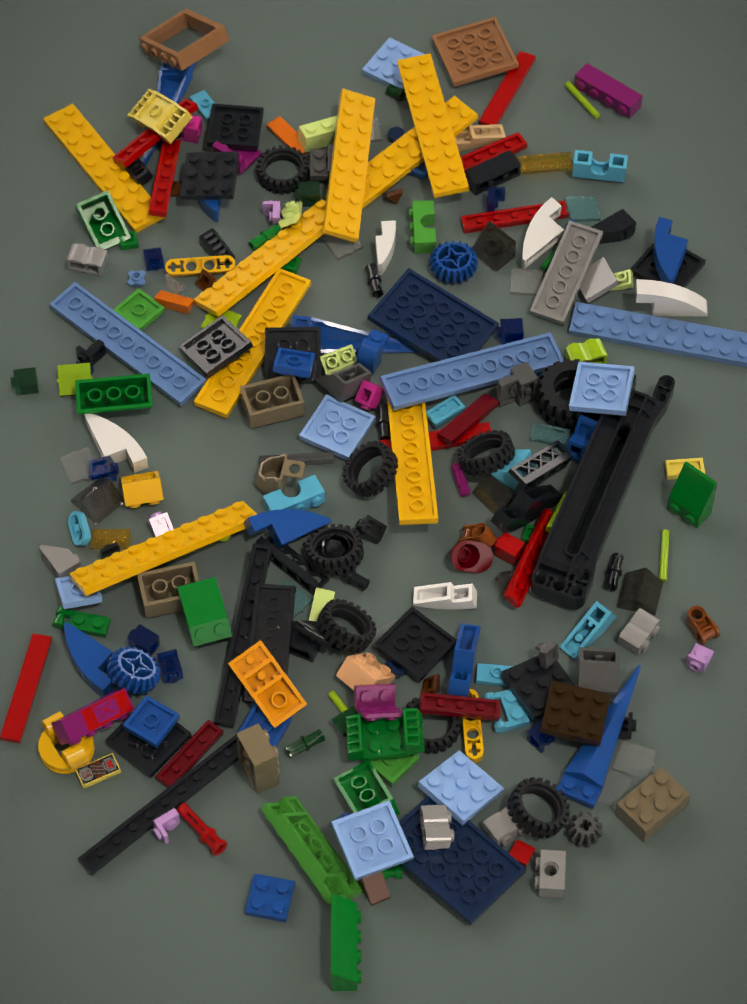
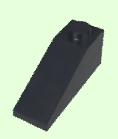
(616, 227)

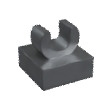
(547, 653)

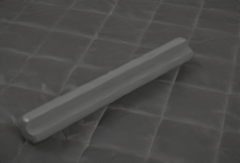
(307, 458)

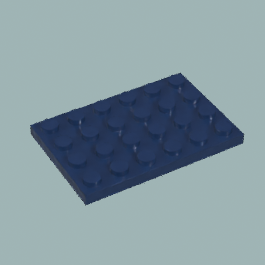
(431, 318)
(467, 874)

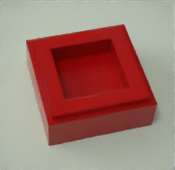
(522, 852)

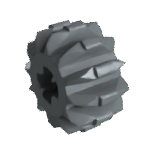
(577, 827)

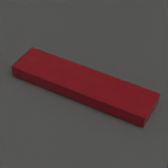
(468, 419)
(459, 706)
(190, 754)

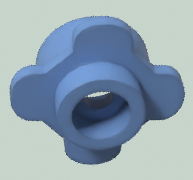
(136, 278)

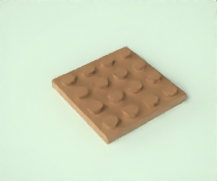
(475, 51)

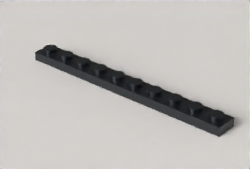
(231, 685)
(170, 798)

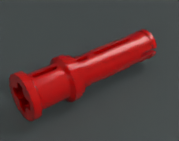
(206, 833)

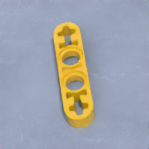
(200, 262)
(474, 725)

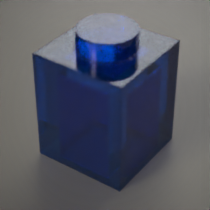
(510, 330)
(143, 639)

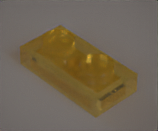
(103, 537)

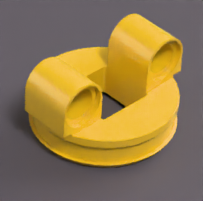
(72, 757)

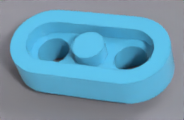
(79, 528)

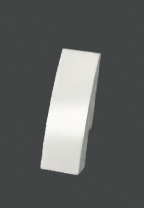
(385, 245)
(446, 596)

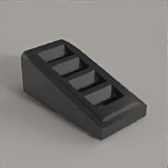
(144, 176)
(211, 237)

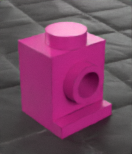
(193, 130)
(369, 395)

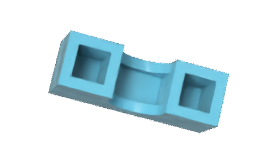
(611, 170)
(310, 495)

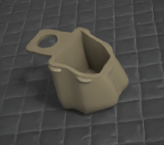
(274, 473)

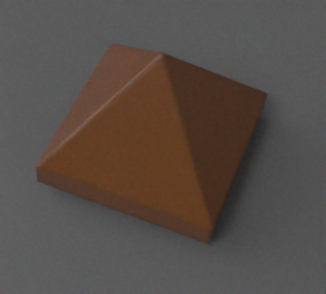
(176, 188)
(393, 196)
(205, 280)
(431, 684)

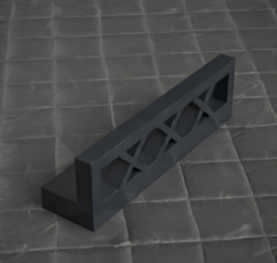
(545, 468)
(292, 567)

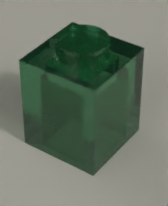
(308, 193)
(25, 381)

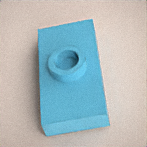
(204, 104)
(445, 411)
(490, 674)

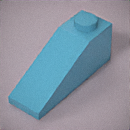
(588, 629)

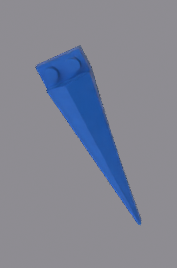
(171, 84)
(338, 336)
(589, 768)

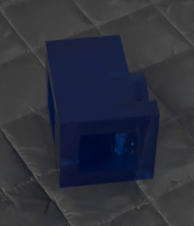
(170, 666)
(537, 739)

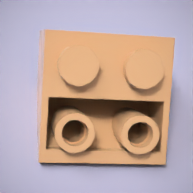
(364, 670)

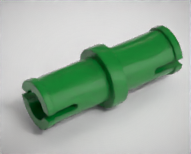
(264, 236)

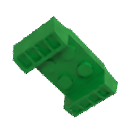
(385, 737)

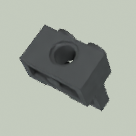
(318, 161)
(518, 387)

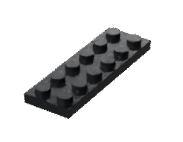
(273, 622)

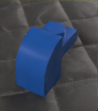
(371, 349)
(578, 442)

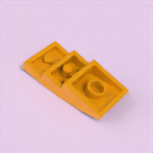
(267, 684)

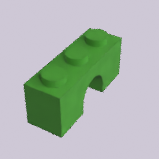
(422, 215)

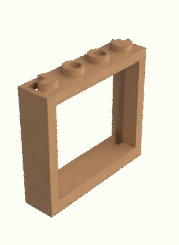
(214, 37)

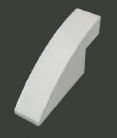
(542, 233)
(670, 299)
(115, 442)

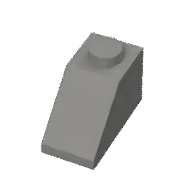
(59, 560)

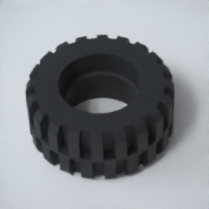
(549, 404)

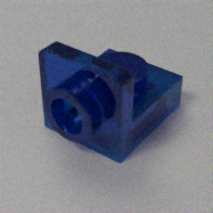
(494, 195)
(153, 259)
(103, 468)

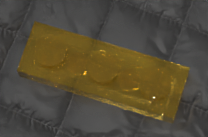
(546, 162)

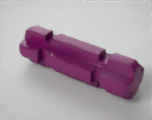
(460, 479)

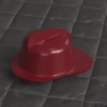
(471, 556)

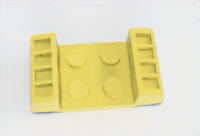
(160, 115)

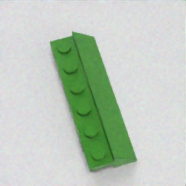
(311, 849)

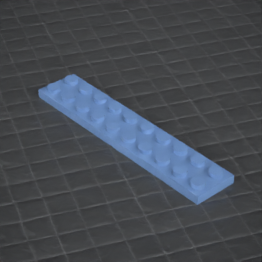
(659, 334)
(128, 343)
(468, 371)

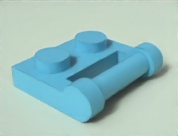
(514, 712)

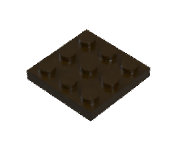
(575, 713)

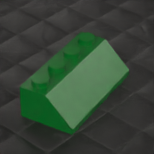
(113, 394)
(344, 944)

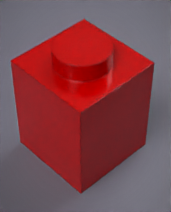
(509, 548)

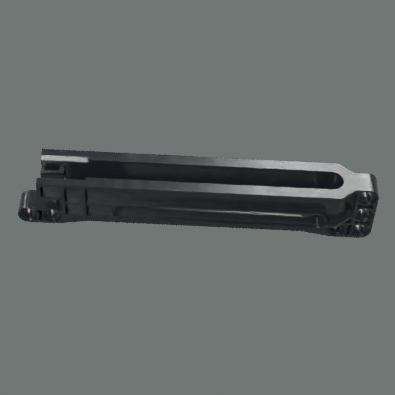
(556, 564)

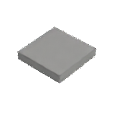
(598, 280)

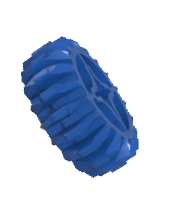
(453, 262)
(133, 670)

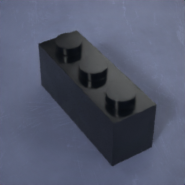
(493, 172)

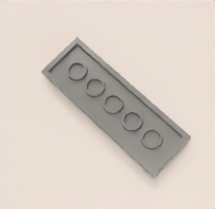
(566, 272)

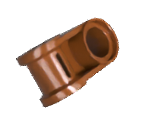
(478, 533)
(702, 628)

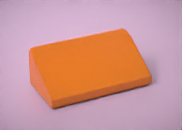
(174, 302)

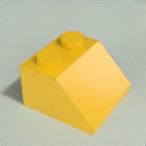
(142, 489)

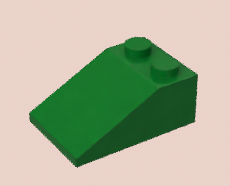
(102, 220)
(692, 495)
(204, 611)
(363, 788)

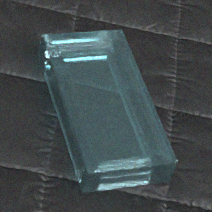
(548, 434)

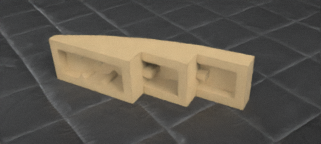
(479, 136)

